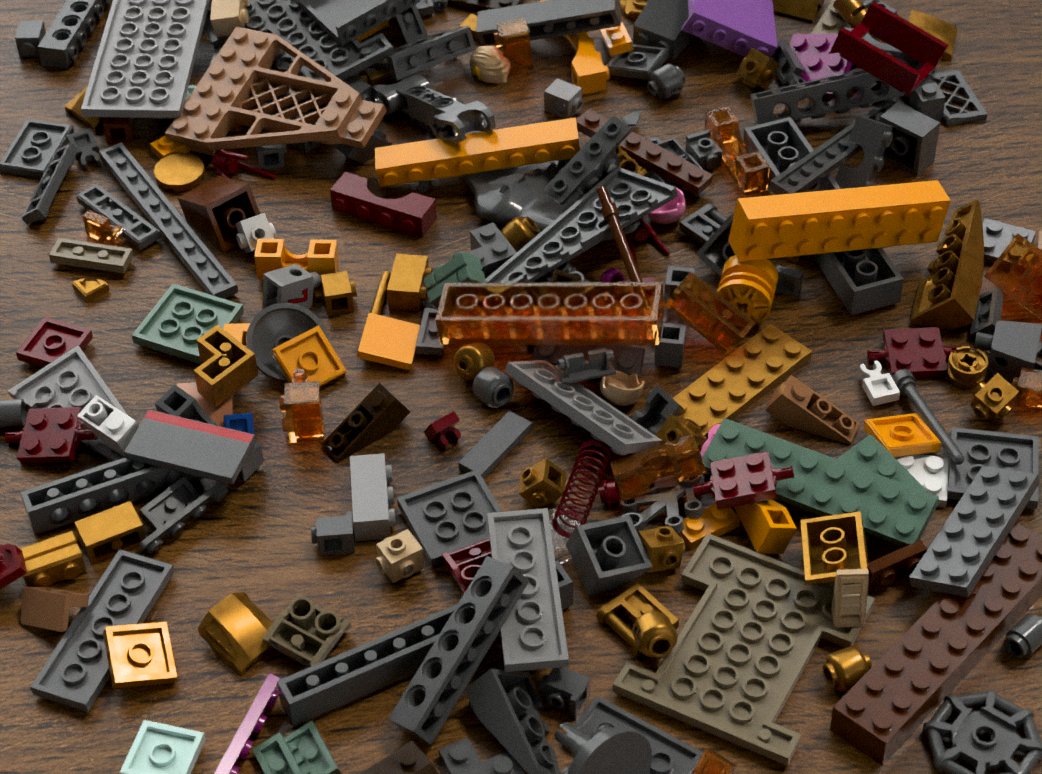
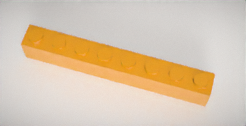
(477, 153)

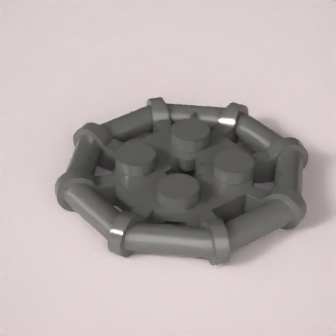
(1001, 729)

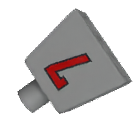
(290, 285)

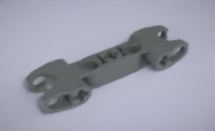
(445, 116)

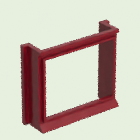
(900, 35)

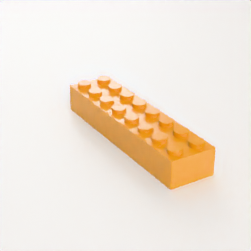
(838, 220)

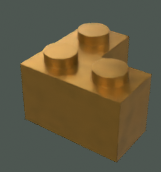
(225, 365)

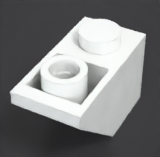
(109, 424)

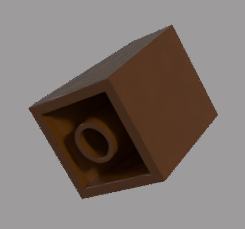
(217, 208)

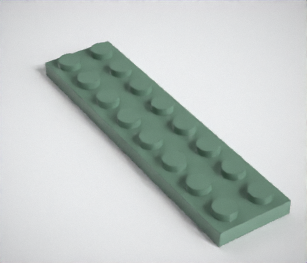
(830, 485)

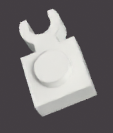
(877, 386)

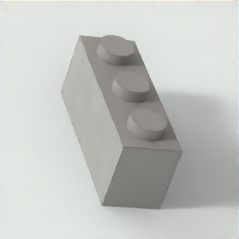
(371, 497)

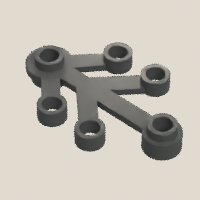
(663, 501)

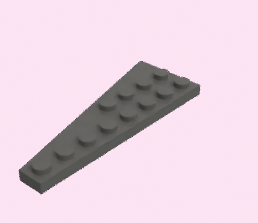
(584, 226)

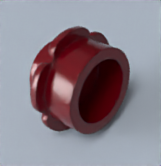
(609, 493)

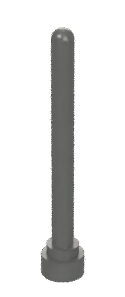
(906, 384)

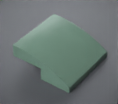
(297, 753)

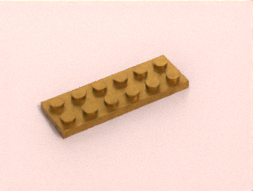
(742, 378)

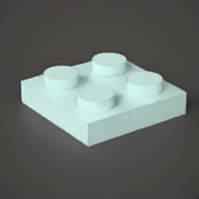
(163, 750)

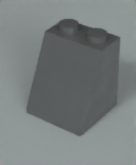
(662, 25)

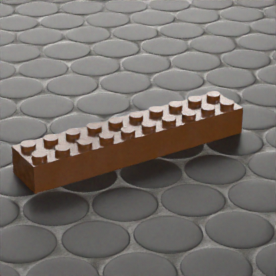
(940, 651)

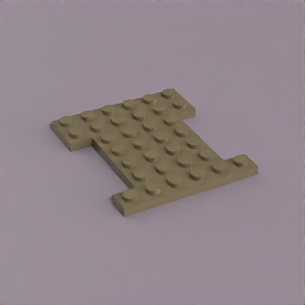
(740, 648)

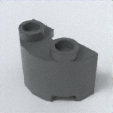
(657, 410)

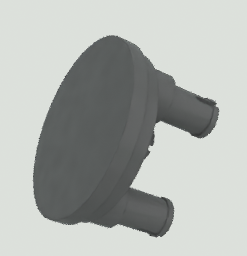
(607, 752)

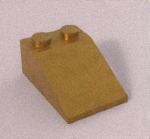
(833, 545)

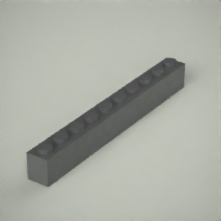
(373, 664)

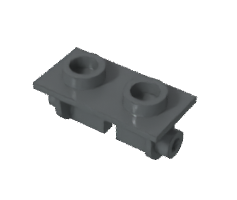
(574, 367)

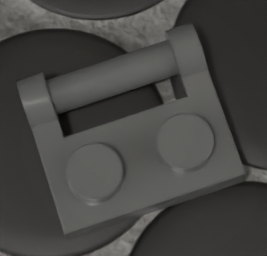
(702, 223)

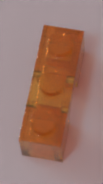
(640, 470)

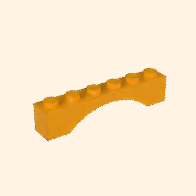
(587, 65)

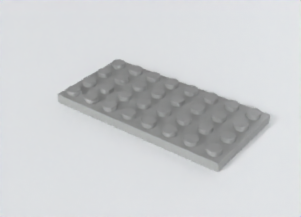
(145, 59)

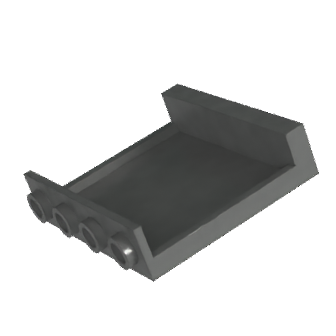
(351, 18)

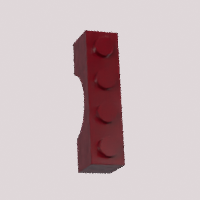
(408, 214)

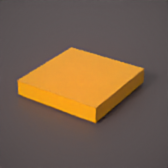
(388, 341)
(312, 354)
(903, 434)

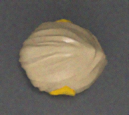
(490, 64)

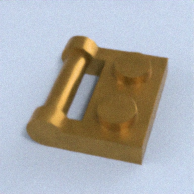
(632, 604)

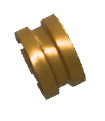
(967, 367)

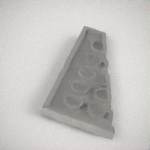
(68, 383)

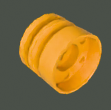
(749, 286)

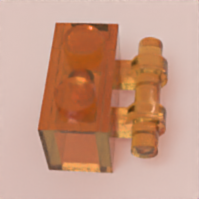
(303, 409)

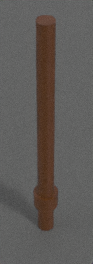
(610, 214)

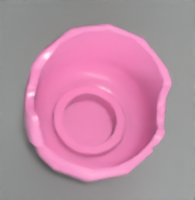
(670, 211)

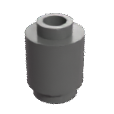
(1024, 636)

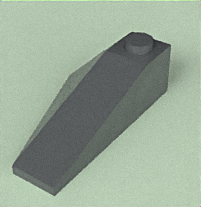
(510, 711)

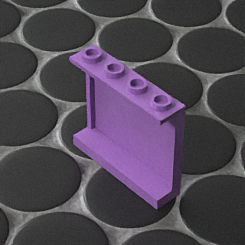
(734, 24)

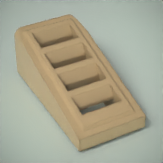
(850, 601)

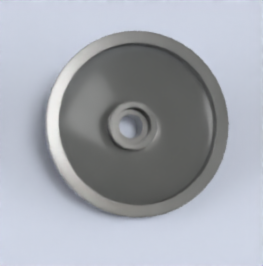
(274, 327)

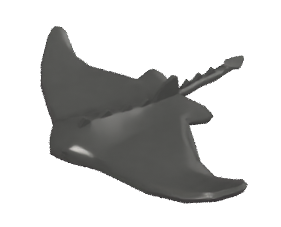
(520, 190)

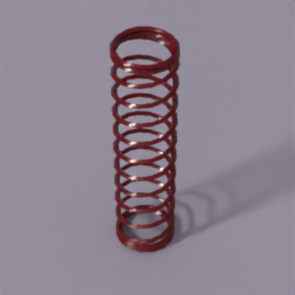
(560, 509)

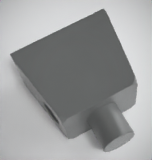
(1011, 346)

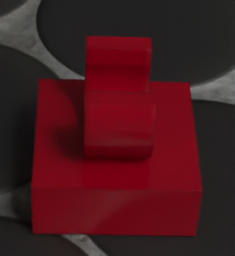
(443, 426)

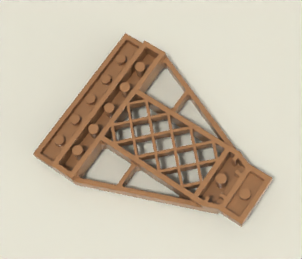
(243, 70)

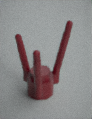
(227, 163)
(642, 234)

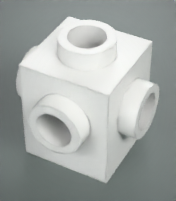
(247, 229)

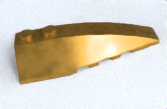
(955, 279)

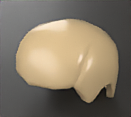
(621, 388)

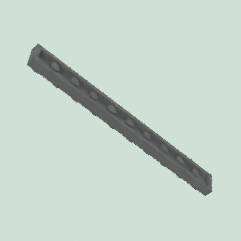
(823, 159)
(168, 221)

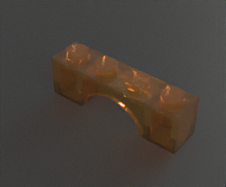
(746, 169)

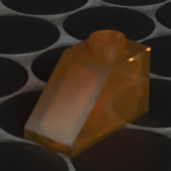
(515, 41)

